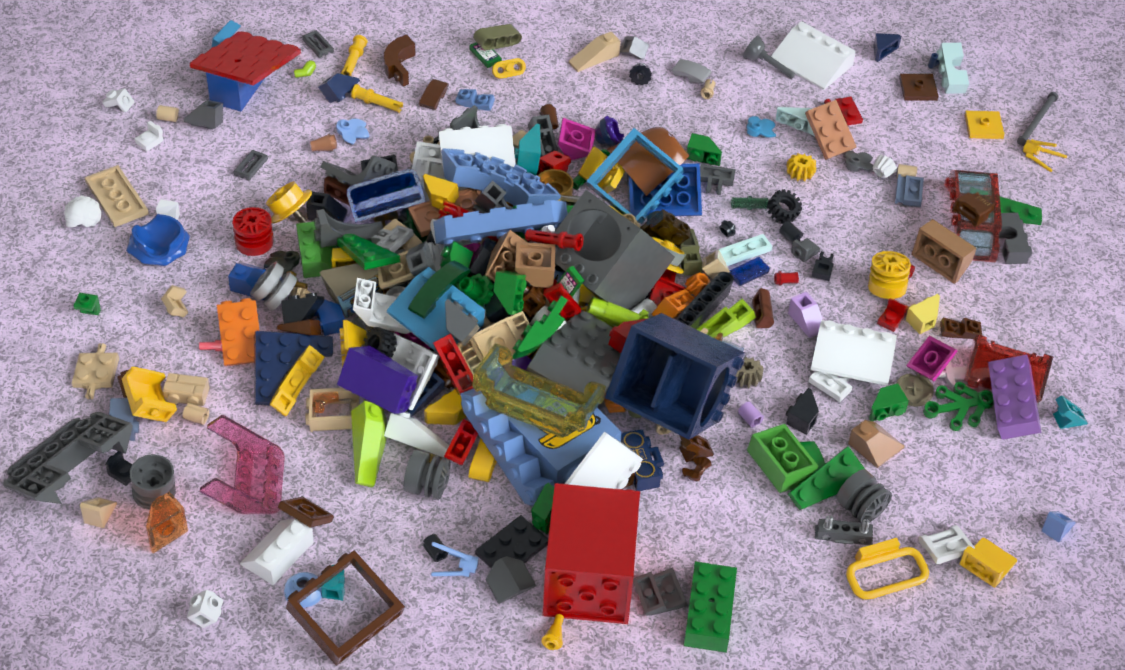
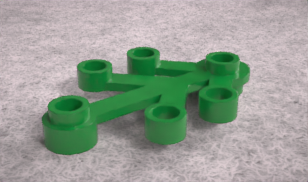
(960, 403)

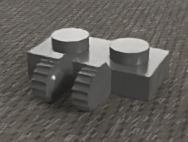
(716, 175)

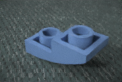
(469, 98)

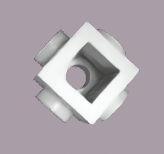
(205, 608)

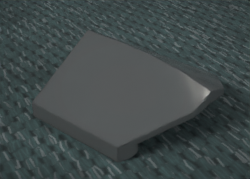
(509, 578)

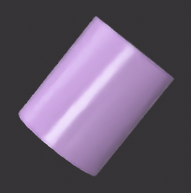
(750, 414)

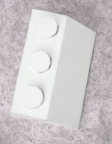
(279, 550)

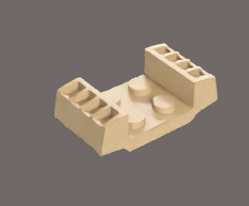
(503, 333)

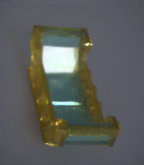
(534, 397)

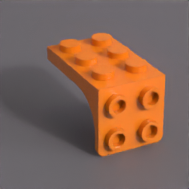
(237, 330)

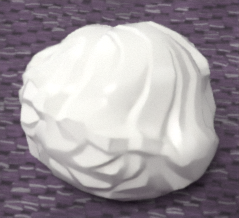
(82, 211)

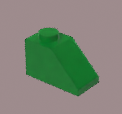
(542, 509)

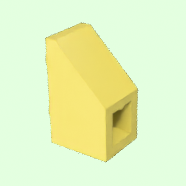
(924, 314)

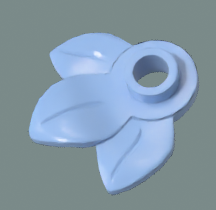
(352, 129)

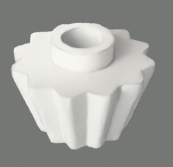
(884, 166)

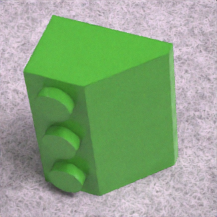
(312, 256)
(781, 457)

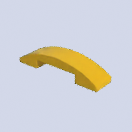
(295, 380)

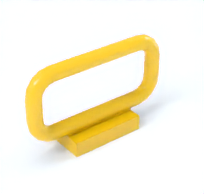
(880, 553)

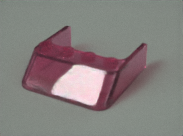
(257, 471)

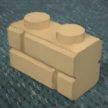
(186, 389)

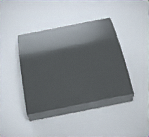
(659, 592)

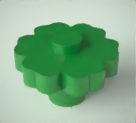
(477, 288)

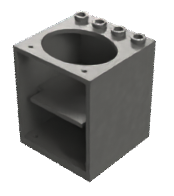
(616, 255)

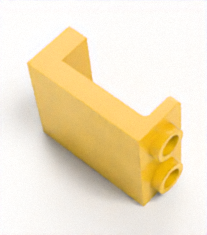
(146, 395)

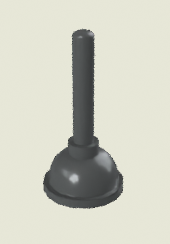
(756, 50)

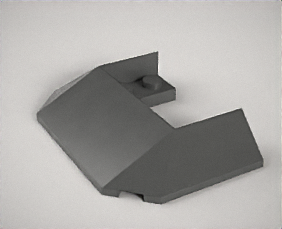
(48, 464)

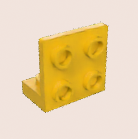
(591, 164)
(987, 561)

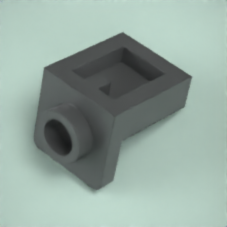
(805, 249)

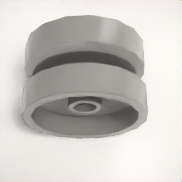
(273, 286)

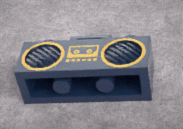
(650, 471)

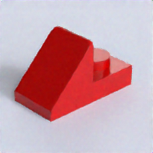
(893, 315)

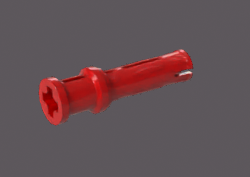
(562, 239)

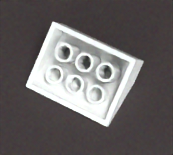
(814, 55)
(854, 352)
(606, 465)

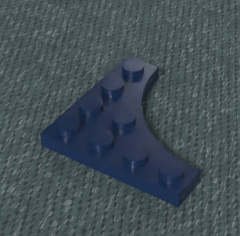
(276, 355)

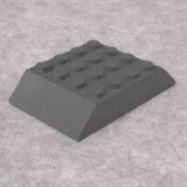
(577, 354)

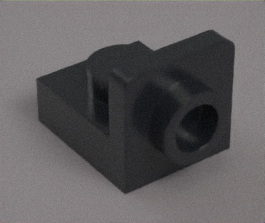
(119, 468)

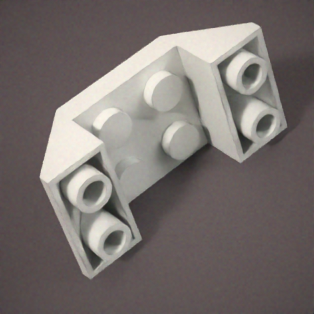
(373, 307)

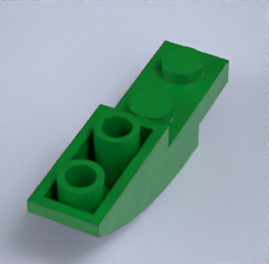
(540, 331)

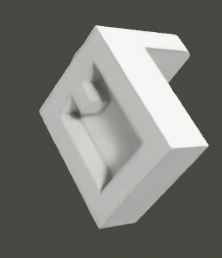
(151, 137)

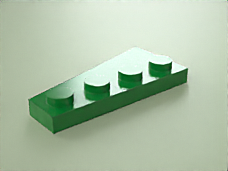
(366, 253)

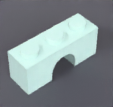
(952, 79)

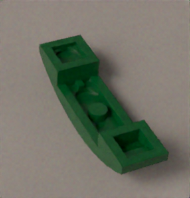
(436, 286)

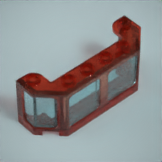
(986, 235)

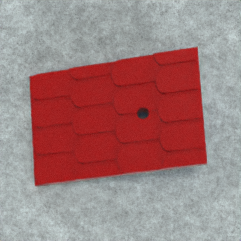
(240, 66)

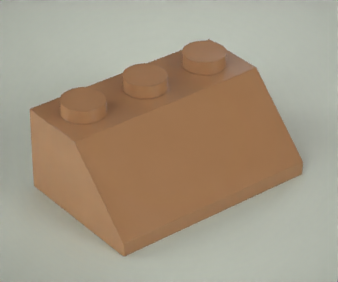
(943, 250)

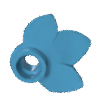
(760, 127)

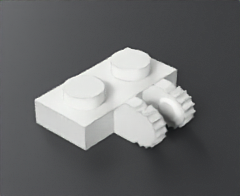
(831, 385)

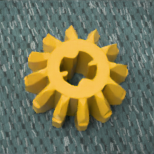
(801, 167)

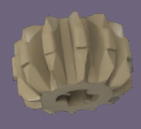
(750, 373)

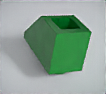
(703, 150)
(509, 290)
(889, 402)

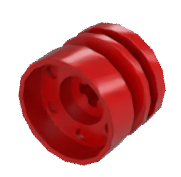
(253, 231)

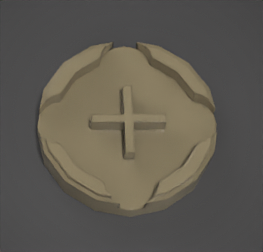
(916, 388)

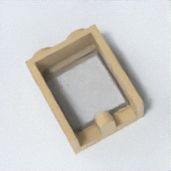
(336, 414)

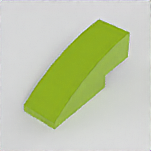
(729, 320)

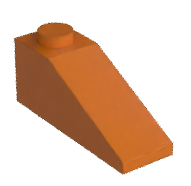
(674, 304)

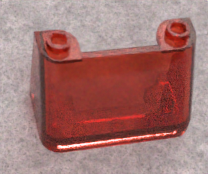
(982, 352)

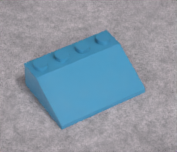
(434, 325)

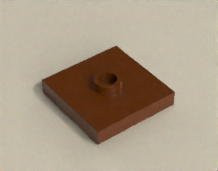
(918, 87)
(306, 511)

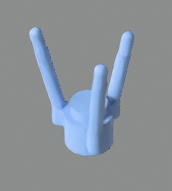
(467, 562)

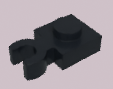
(823, 267)

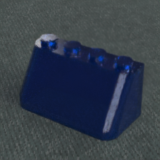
(385, 194)

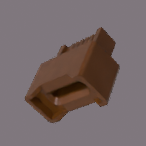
(973, 208)

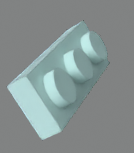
(746, 249)

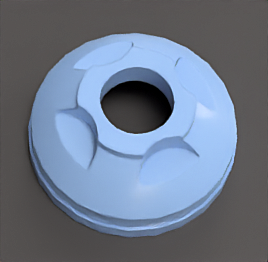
(291, 586)

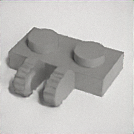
(393, 239)

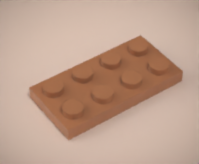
(425, 212)

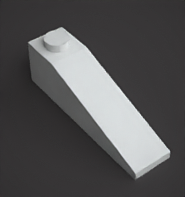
(412, 432)

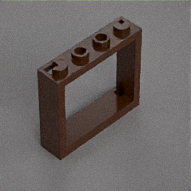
(339, 654)

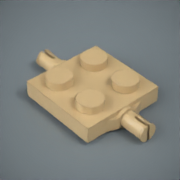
(95, 370)

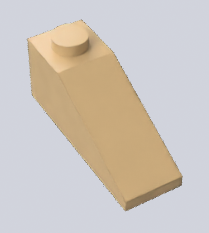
(599, 50)

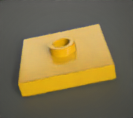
(984, 124)

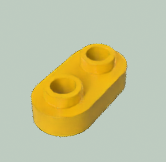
(508, 68)

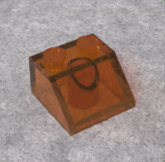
(165, 522)

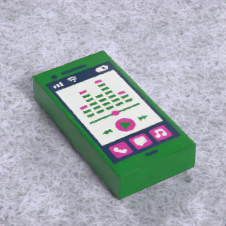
(487, 57)
(571, 280)

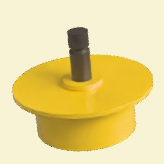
(287, 201)

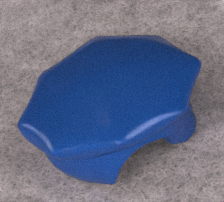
(158, 241)

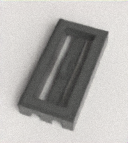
(315, 45)
(253, 166)

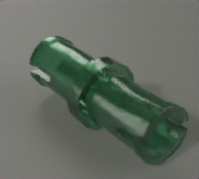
(749, 203)

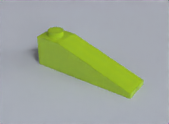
(368, 441)

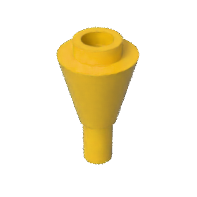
(553, 637)

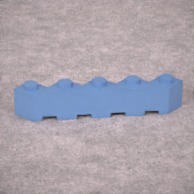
(476, 225)
(505, 446)

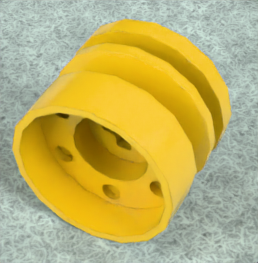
(889, 274)

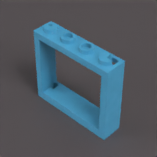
(617, 154)

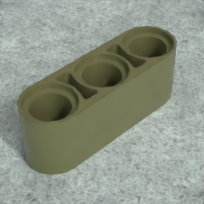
(497, 36)

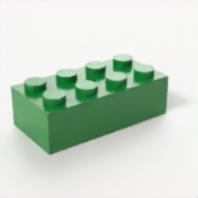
(710, 607)

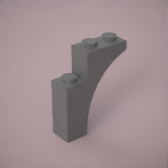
(330, 229)

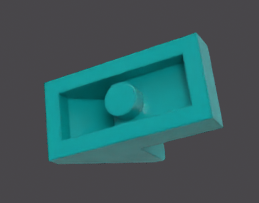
(1068, 414)

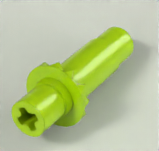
(613, 313)

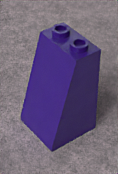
(377, 379)

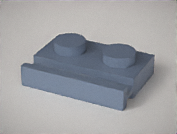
(909, 190)

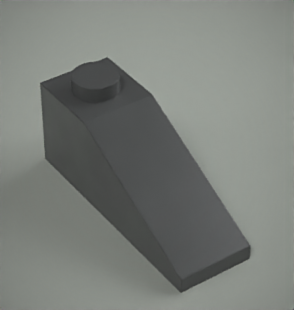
(547, 137)

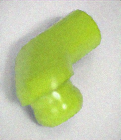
(307, 69)

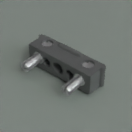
(844, 531)

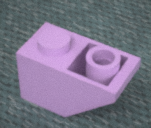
(805, 313)

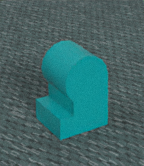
(334, 588)

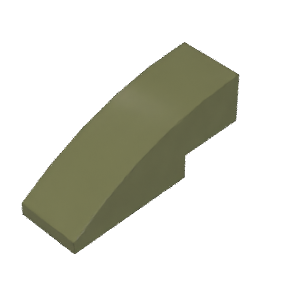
(692, 261)

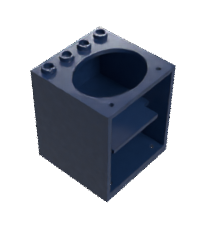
(675, 375)

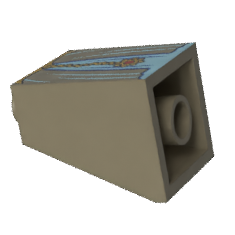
(342, 283)

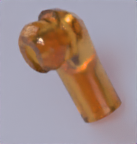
(323, 399)

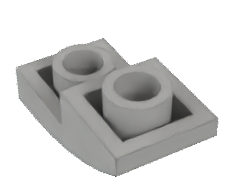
(692, 70)

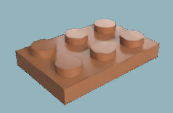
(830, 129)

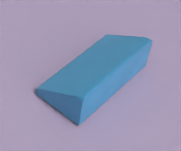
(226, 32)

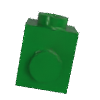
(87, 304)

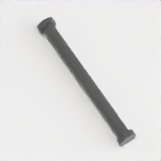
(1052, 97)

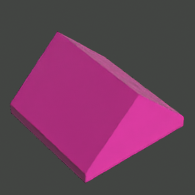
(575, 139)

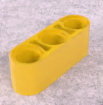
(482, 463)

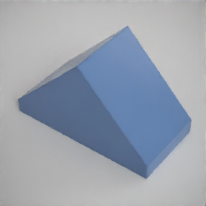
(1057, 525)

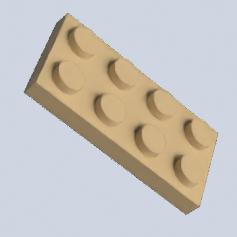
(116, 196)

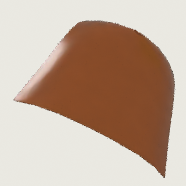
(646, 168)

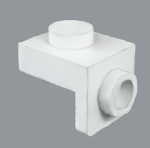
(120, 98)

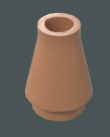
(325, 143)

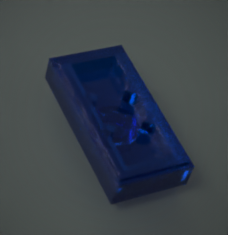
(749, 271)

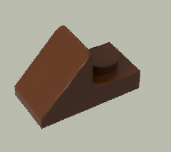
(695, 447)

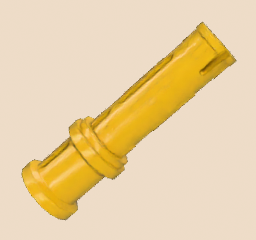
(355, 51)
(370, 96)

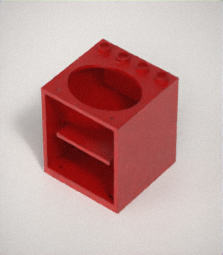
(591, 553)

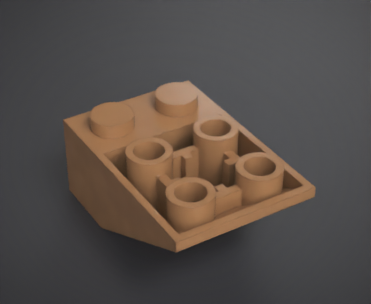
(503, 255)

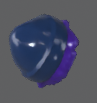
(608, 132)

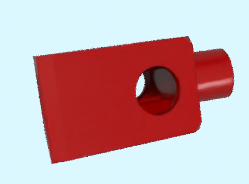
(554, 160)

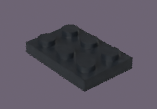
(516, 540)

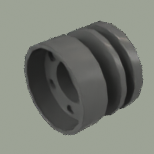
(422, 473)
(151, 478)
(864, 496)

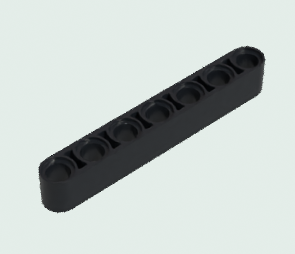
(707, 300)

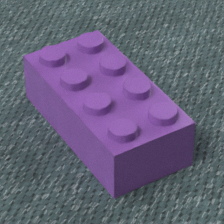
(1014, 397)

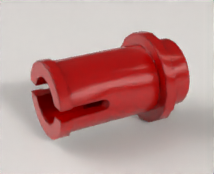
(786, 278)

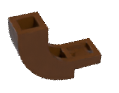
(395, 53)

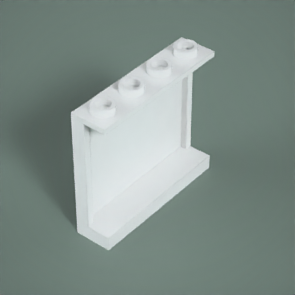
(485, 140)

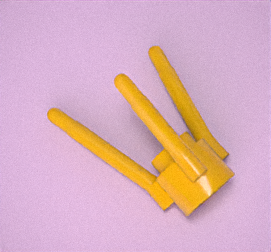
(1032, 147)

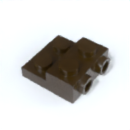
(668, 227)

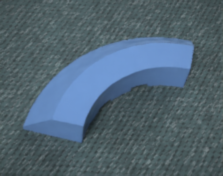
(478, 171)

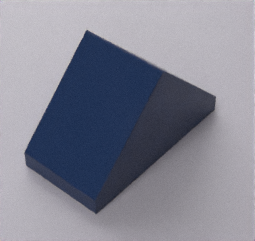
(885, 44)

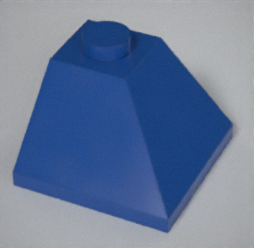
(244, 277)

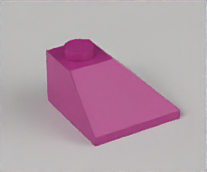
(931, 358)

